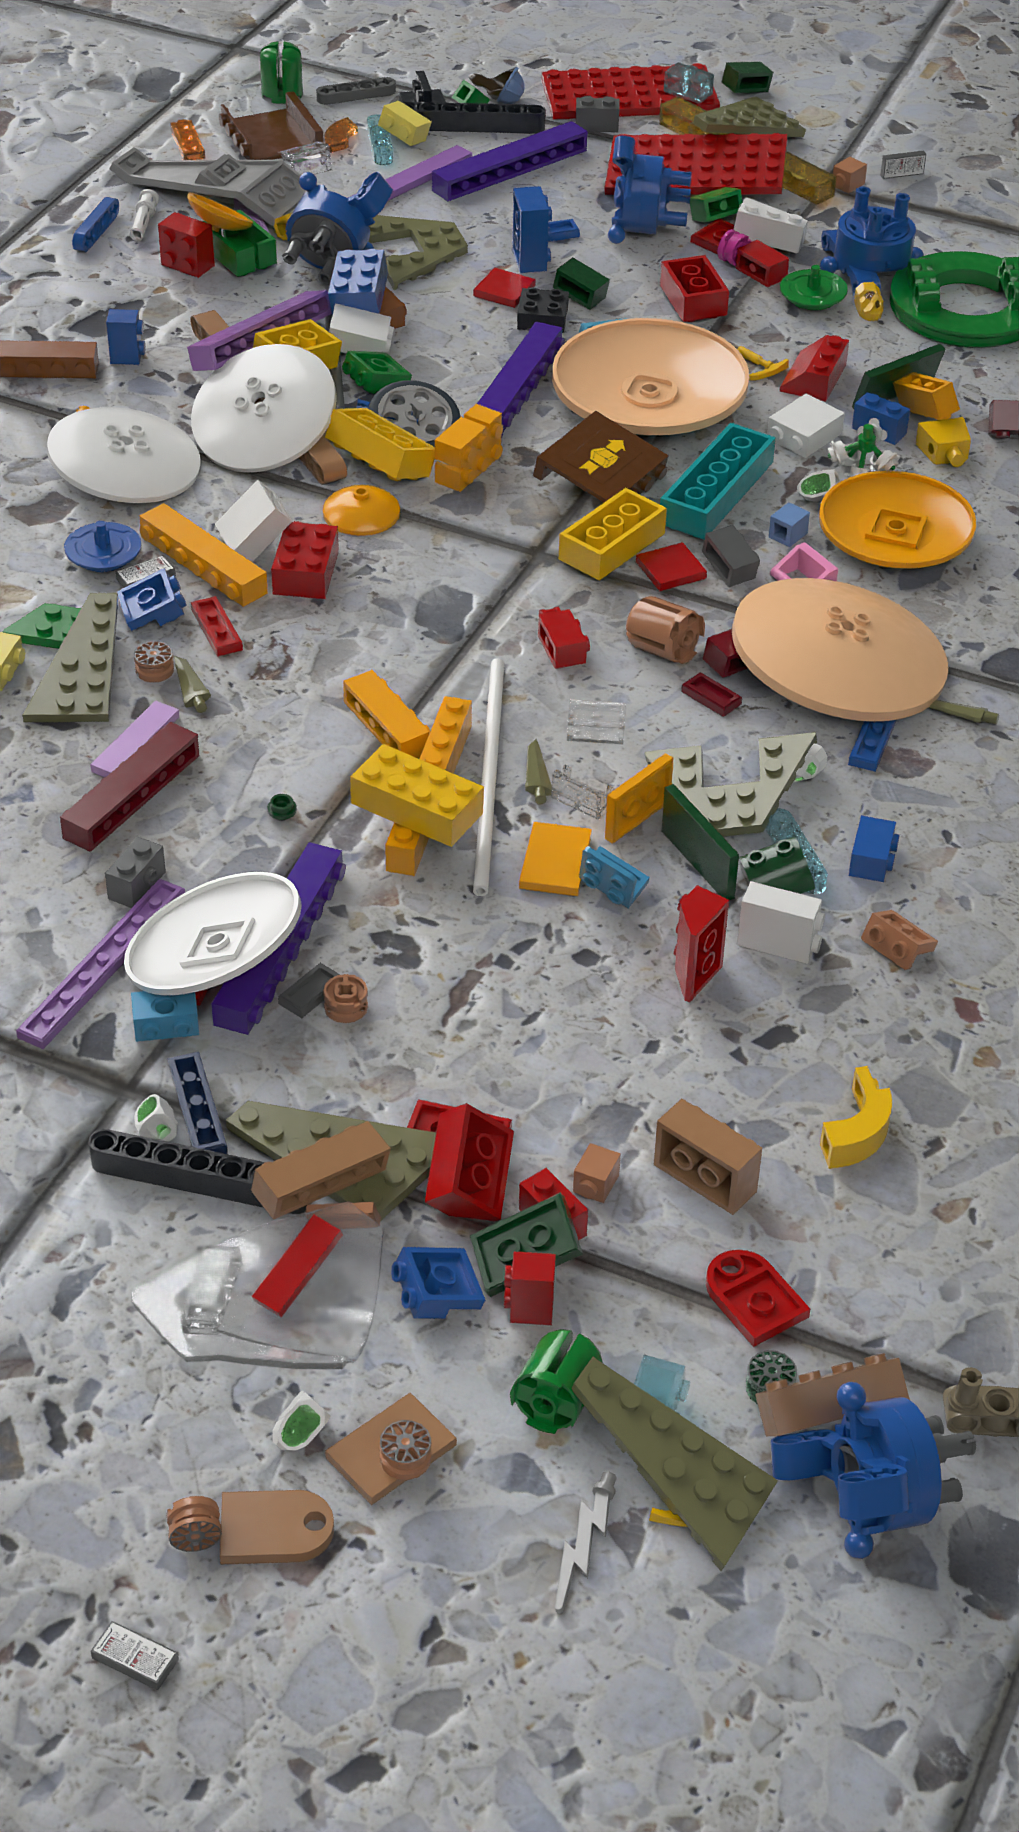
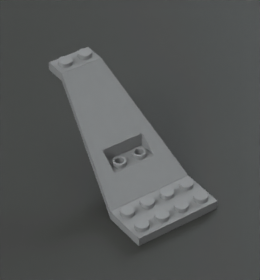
(261, 185)

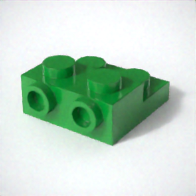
(373, 370)

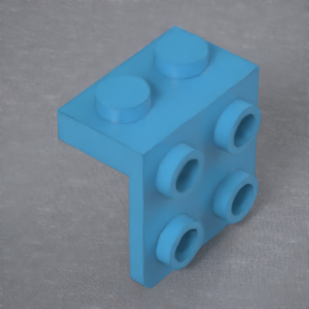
(612, 876)

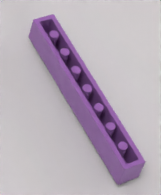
(218, 348)

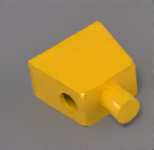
(944, 441)

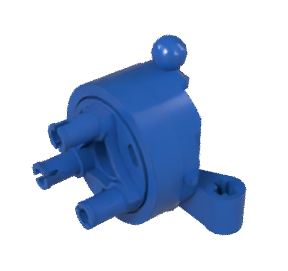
(645, 192)
(870, 240)

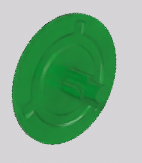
(813, 288)

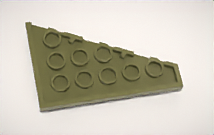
(749, 117)
(284, 1129)

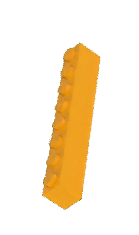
(442, 749)

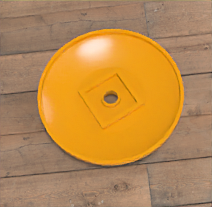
(928, 516)

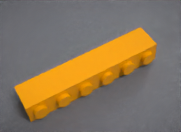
(203, 554)

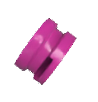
(728, 249)

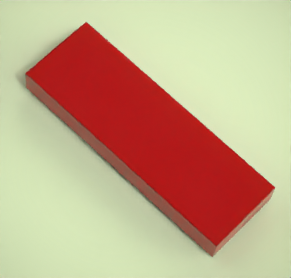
(216, 626)
(297, 1265)

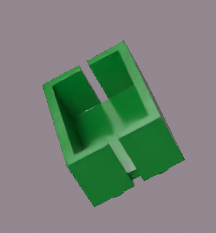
(245, 249)

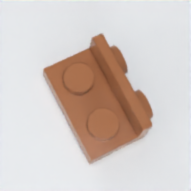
(897, 938)

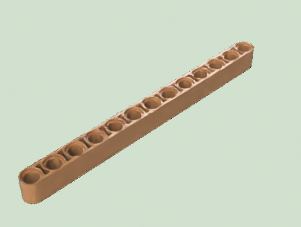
(322, 458)

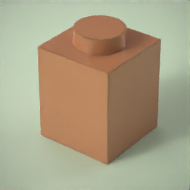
(850, 174)
(596, 1173)

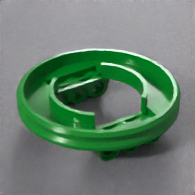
(918, 304)

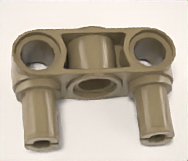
(981, 1408)

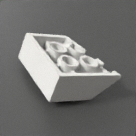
(771, 226)

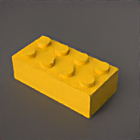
(380, 444)
(612, 533)
(417, 795)

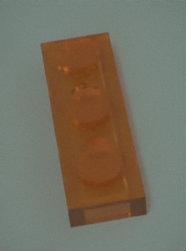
(187, 140)

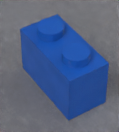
(124, 336)
(891, 416)
(873, 849)

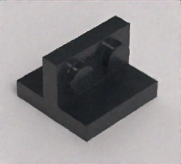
(421, 91)

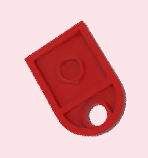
(755, 1296)

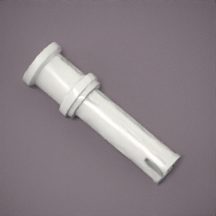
(145, 210)

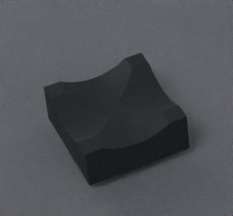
(543, 307)

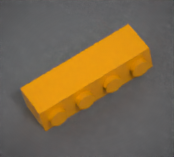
(385, 713)

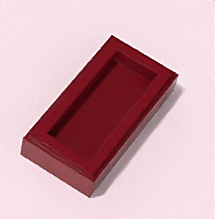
(711, 694)

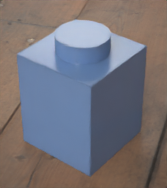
(789, 524)

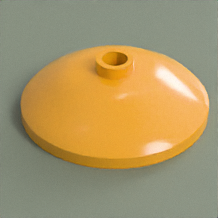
(217, 214)
(361, 510)

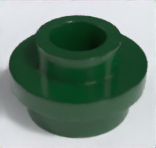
(281, 807)

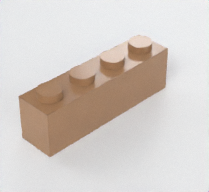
(320, 1169)
(814, 1399)

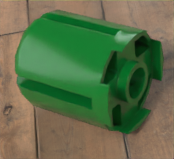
(272, 83)
(550, 1379)

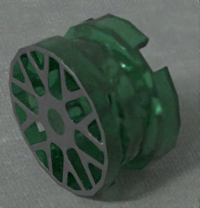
(768, 1371)

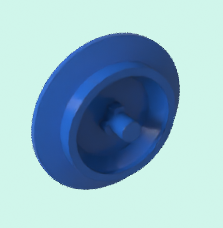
(102, 546)

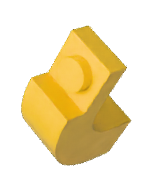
(860, 1136)

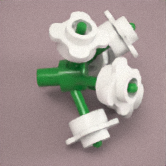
(851, 453)

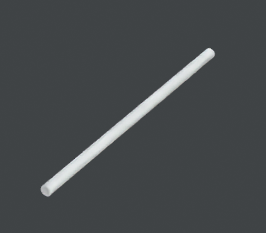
(489, 774)

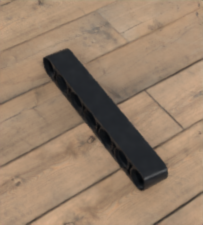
(482, 117)
(175, 1166)

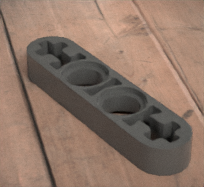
(355, 90)

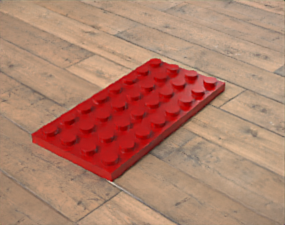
(637, 88)
(716, 161)

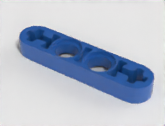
(95, 224)

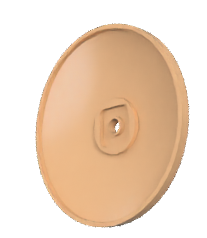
(651, 375)
(839, 649)

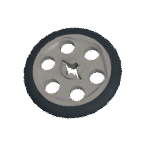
(407, 392)

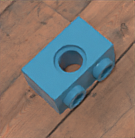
(164, 1016)

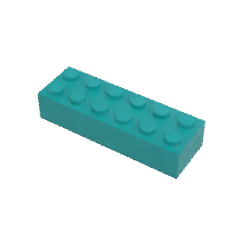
(717, 480)

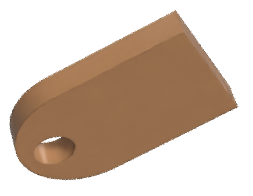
(272, 1526)

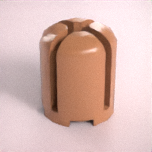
(664, 629)

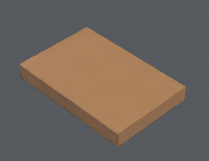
(359, 1452)

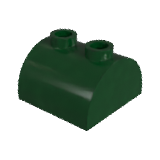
(778, 866)

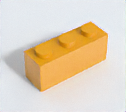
(927, 396)

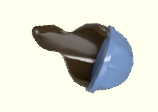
(504, 88)

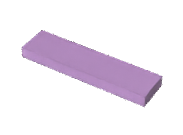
(136, 735)

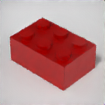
(694, 288)
(305, 560)

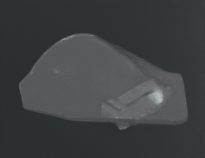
(209, 1311)

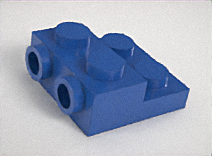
(151, 599)
(436, 1281)

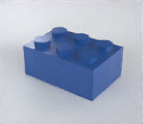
(531, 229)
(359, 279)

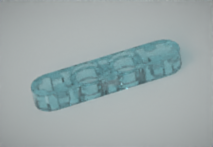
(379, 141)
(792, 829)

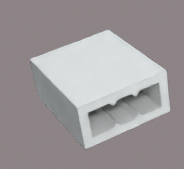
(361, 329)
(806, 425)
(253, 521)
(780, 922)

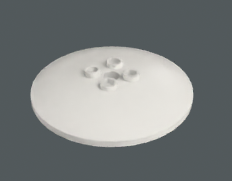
(272, 432)
(93, 456)
(212, 933)

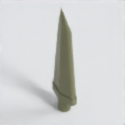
(192, 688)
(965, 711)
(536, 774)

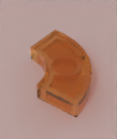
(338, 134)

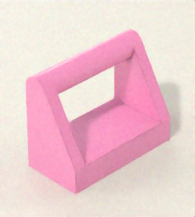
(807, 562)

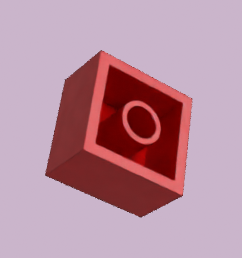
(186, 244)

